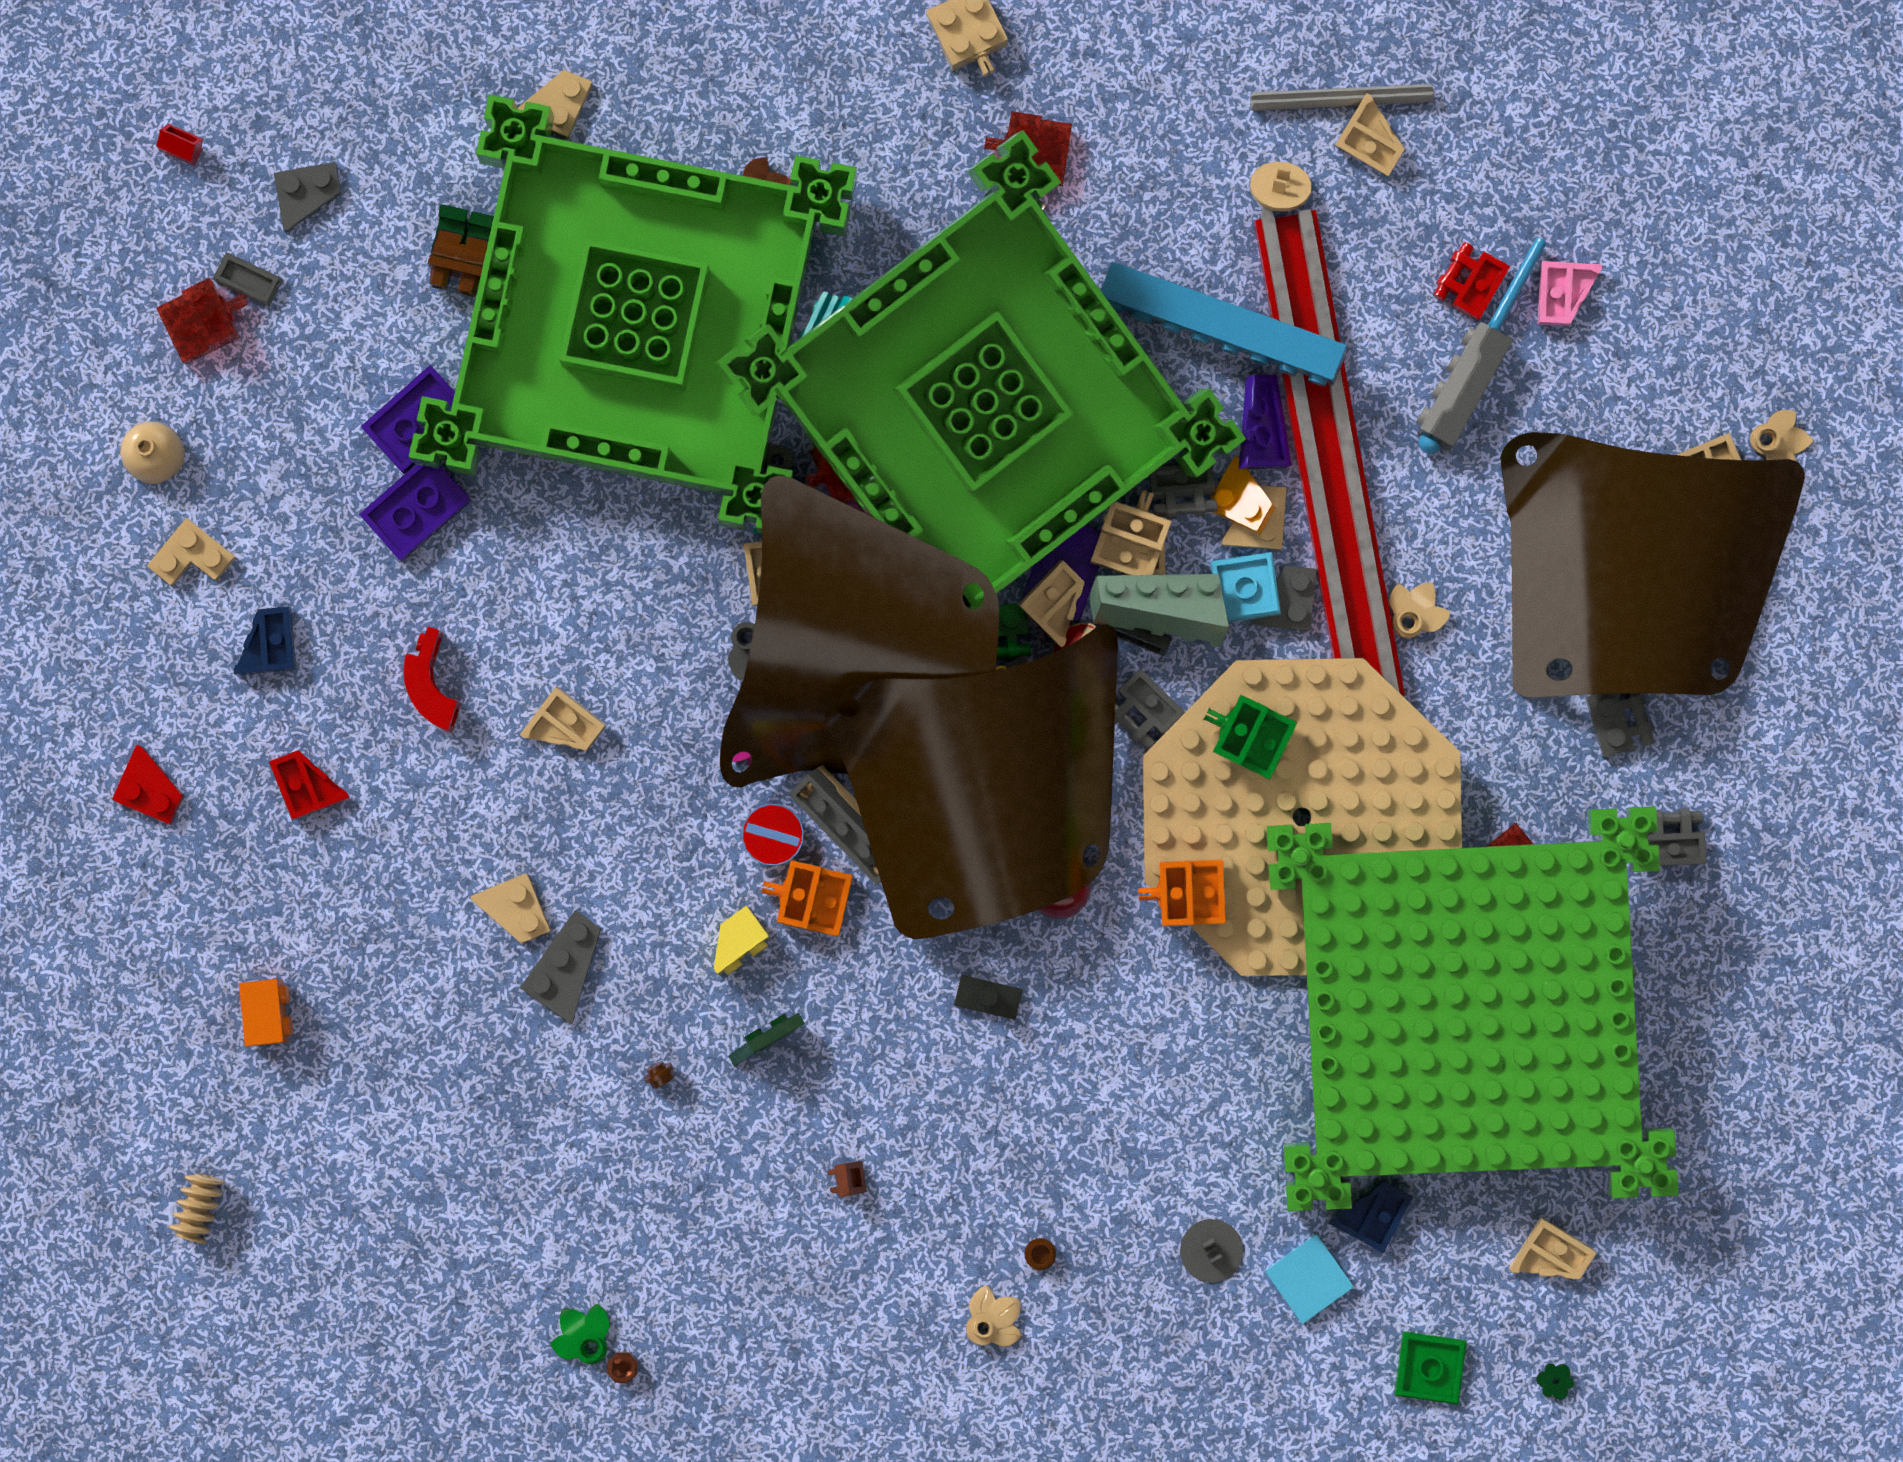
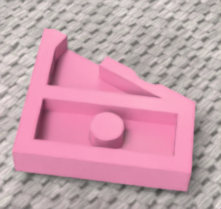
(1563, 290)

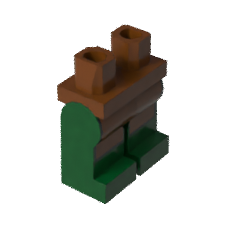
(459, 249)

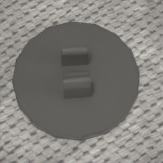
(1211, 1250)

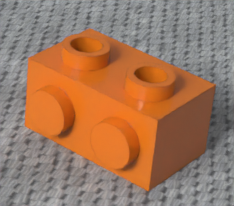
(265, 1012)

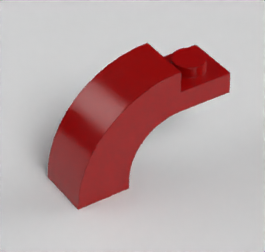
(421, 684)

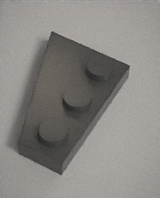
(563, 968)

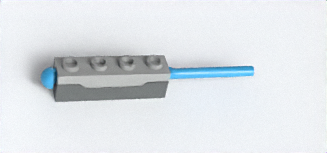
(1472, 369)

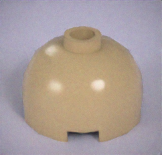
(152, 452)

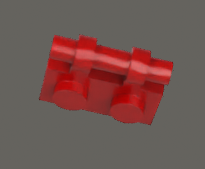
(1480, 285)

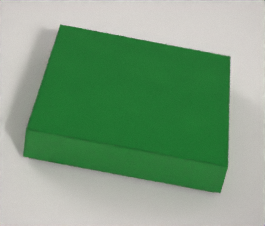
(1430, 1367)

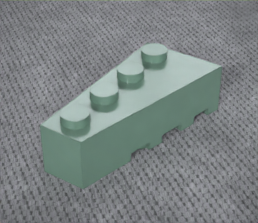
(1162, 604)

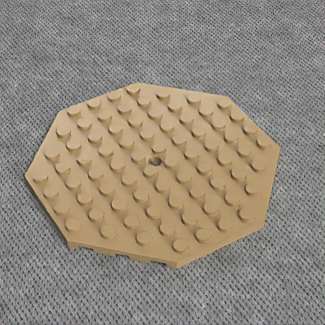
(1351, 761)

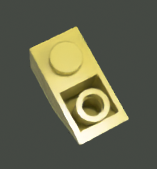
(737, 938)

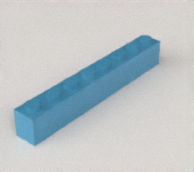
(1223, 324)

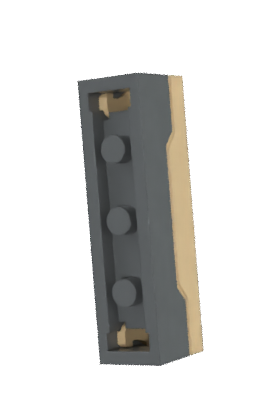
(837, 816)

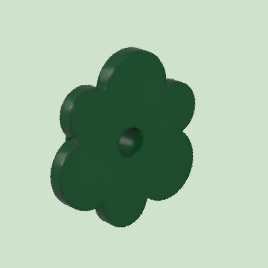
(1546, 1377)

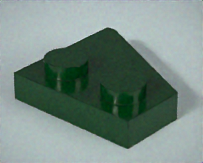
(758, 1040)

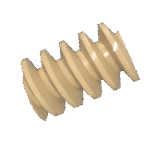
(196, 1207)

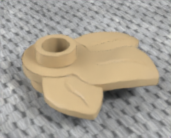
(1784, 437)
(1417, 606)
(996, 1315)

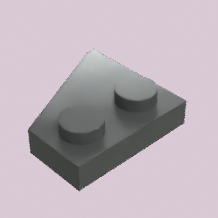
(305, 191)

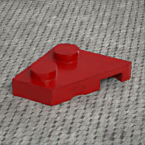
(304, 785)
(148, 788)

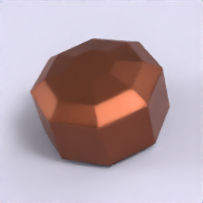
(622, 1367)

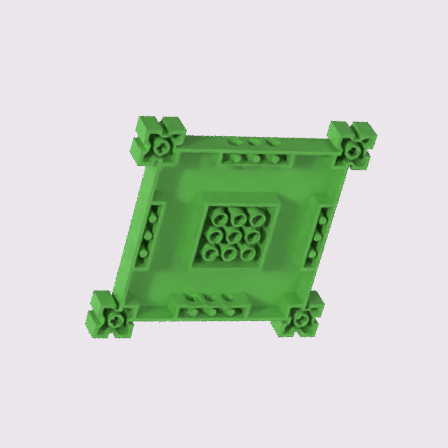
(613, 301)
(984, 387)
(1472, 1010)

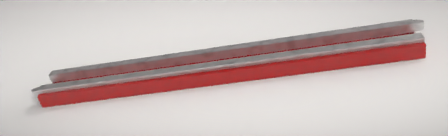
(1328, 452)

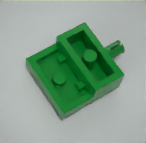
(1252, 736)

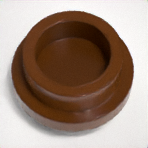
(659, 1074)
(1040, 1254)

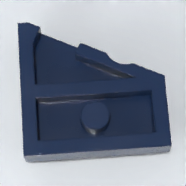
(269, 643)
(1374, 1215)

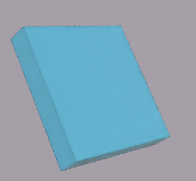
(1248, 586)
(1309, 1279)

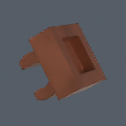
(849, 1178)

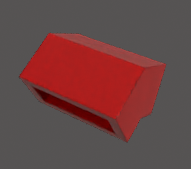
(179, 144)

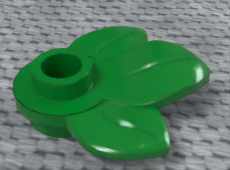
(579, 1330)

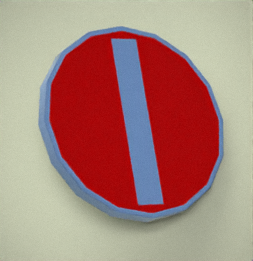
(772, 834)

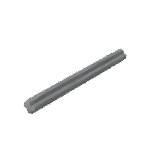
(1340, 97)

